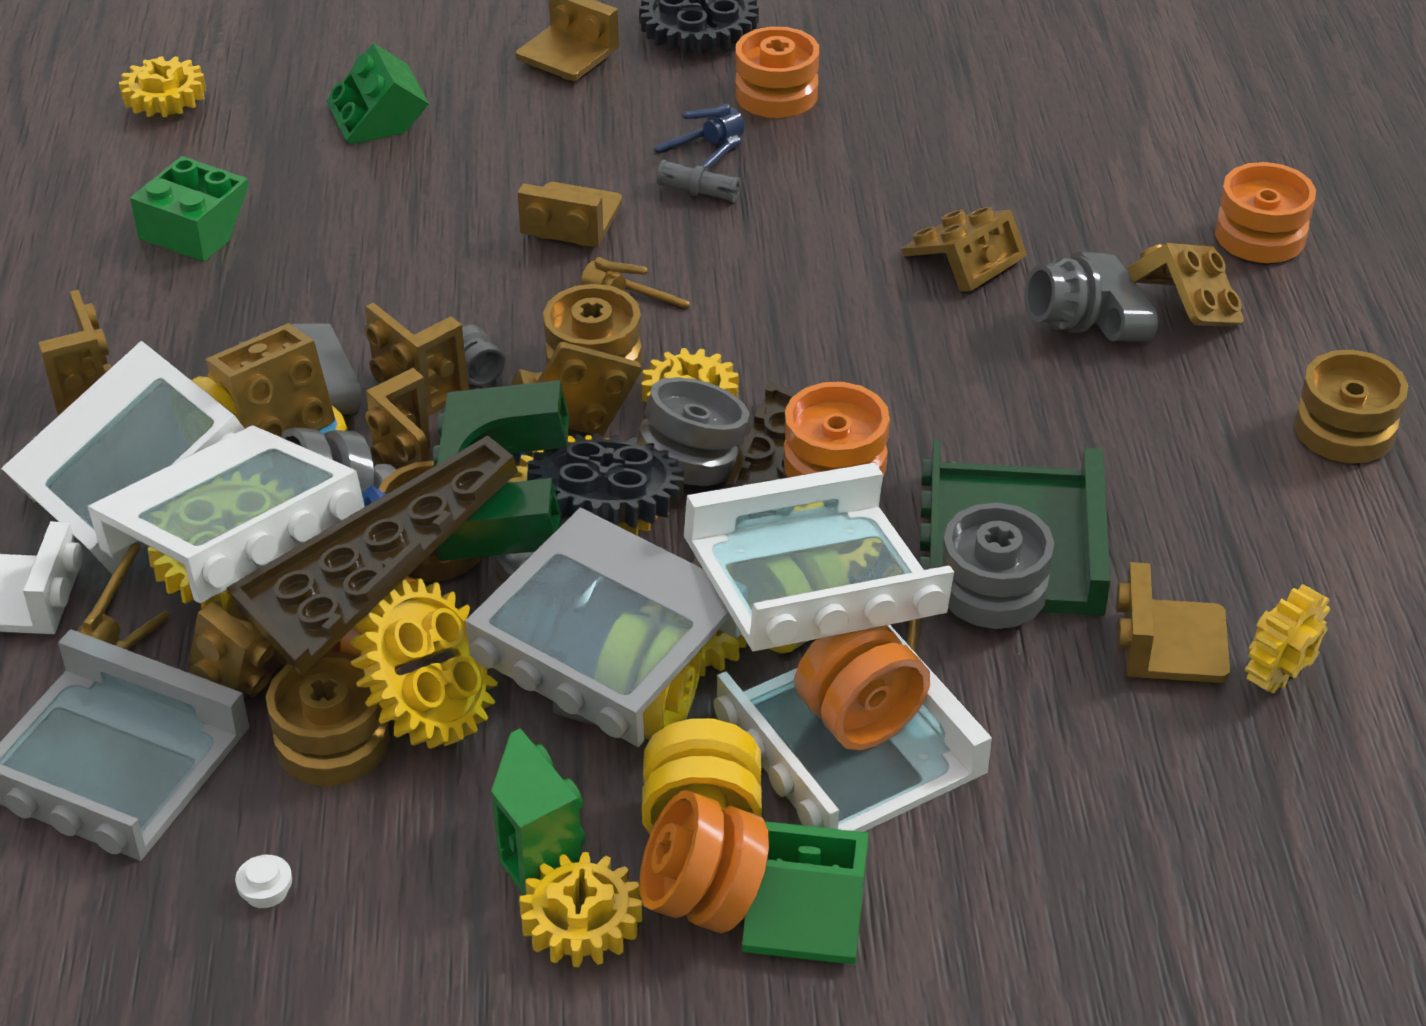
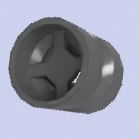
(482, 357)

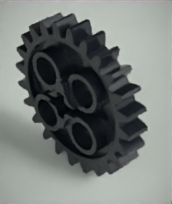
(698, 22)
(611, 479)

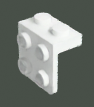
(39, 586)

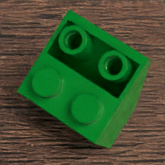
(376, 97)
(189, 208)
(534, 811)
(809, 894)

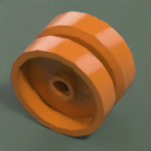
(776, 72)
(1265, 212)
(835, 429)
(862, 685)
(704, 862)

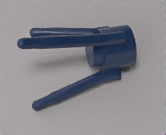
(722, 126)

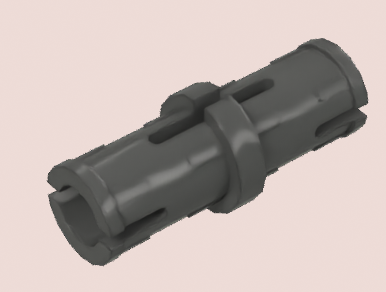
(698, 181)

